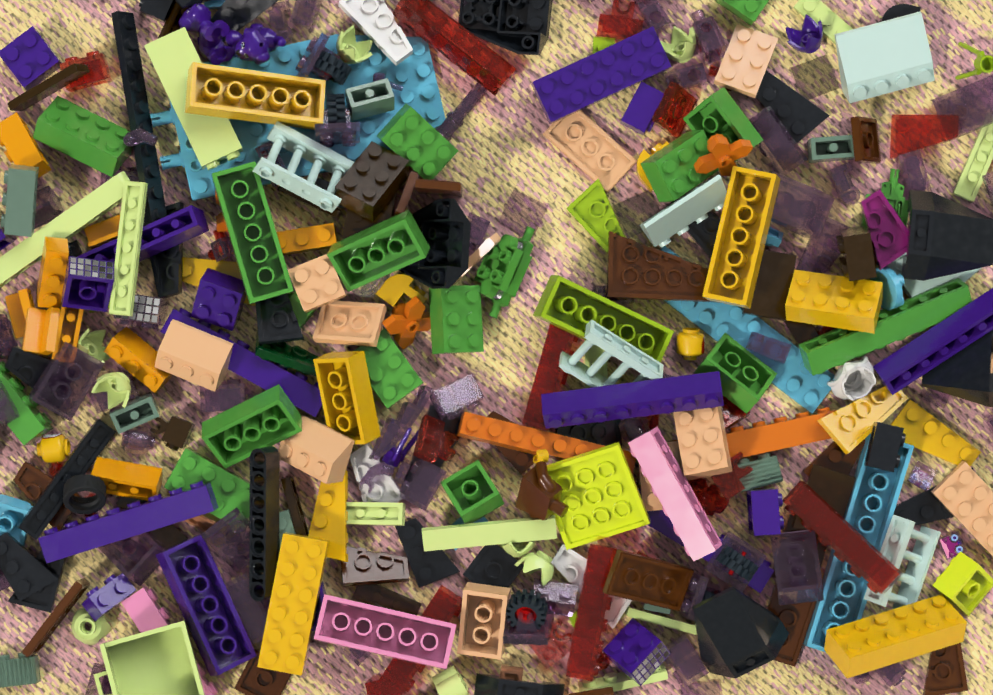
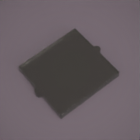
(814, 77)
(635, 212)

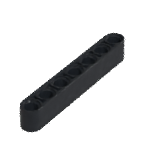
(263, 521)

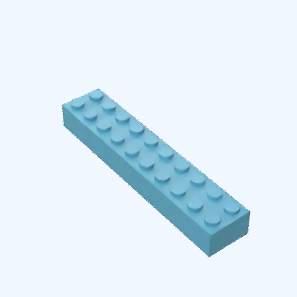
(870, 513)

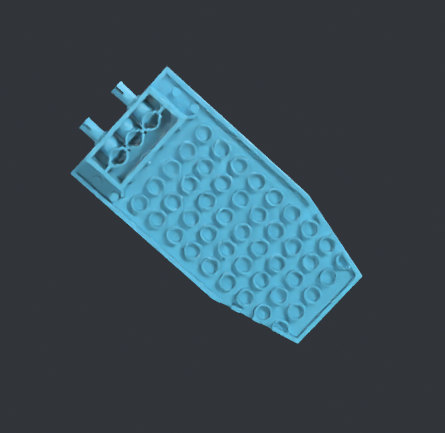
(414, 74)

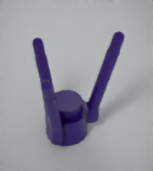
(396, 453)

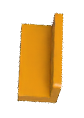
(102, 232)
(17, 308)
(41, 330)

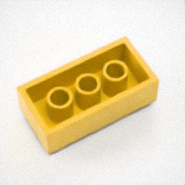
(834, 301)
(347, 395)

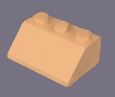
(194, 355)
(317, 451)

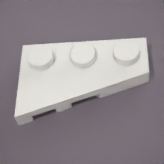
(384, 486)

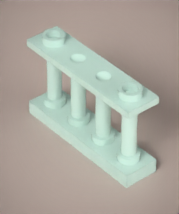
(311, 151)
(615, 347)
(919, 560)

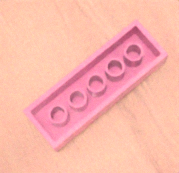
(385, 632)

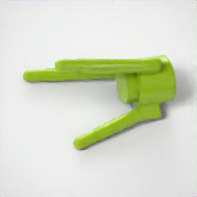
(982, 63)

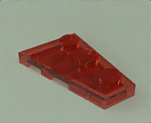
(921, 131)

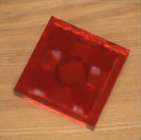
(673, 108)

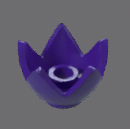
(809, 38)

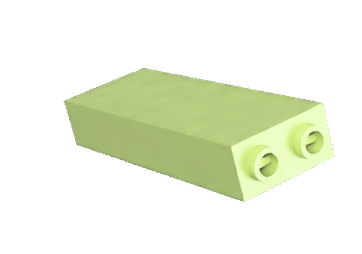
(209, 136)

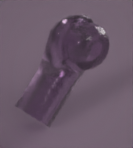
(138, 136)

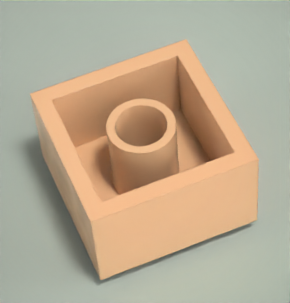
(316, 283)

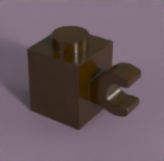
(176, 432)

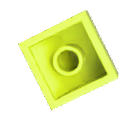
(964, 583)

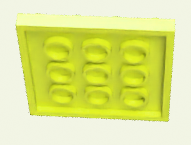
(599, 496)

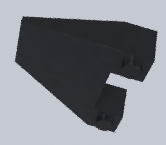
(966, 373)

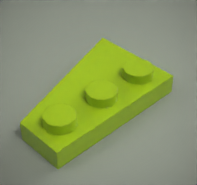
(596, 214)

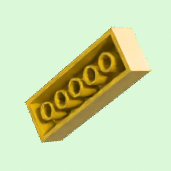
(254, 96)
(741, 237)
(293, 603)
(894, 635)

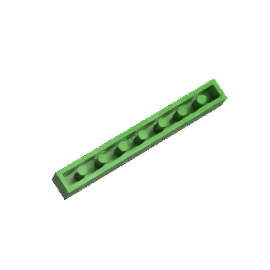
(892, 325)

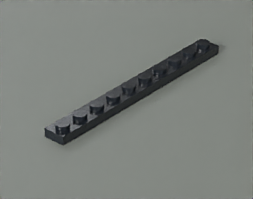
(138, 112)

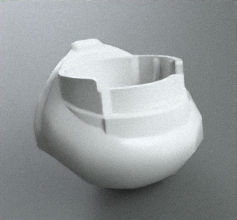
(848, 386)

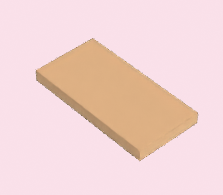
(590, 149)

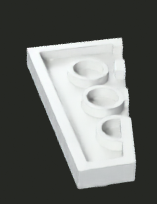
(380, 26)
(572, 567)

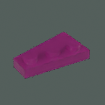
(886, 228)

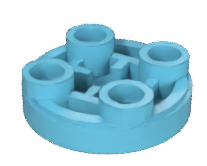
(891, 287)

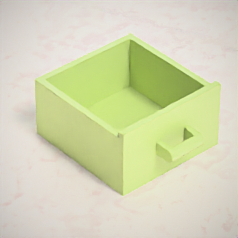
(152, 663)

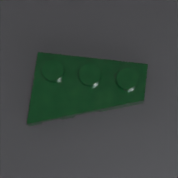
(287, 356)

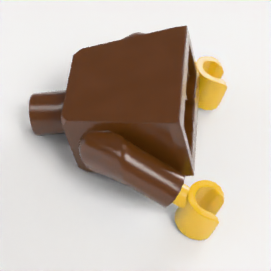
(539, 492)

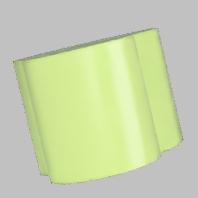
(450, 682)

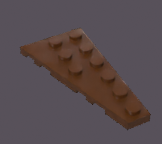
(651, 273)

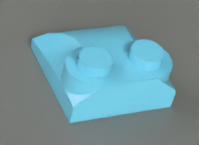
(11, 514)

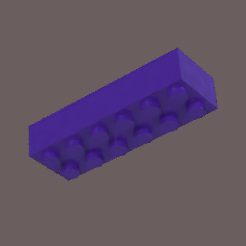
(601, 75)
(206, 605)

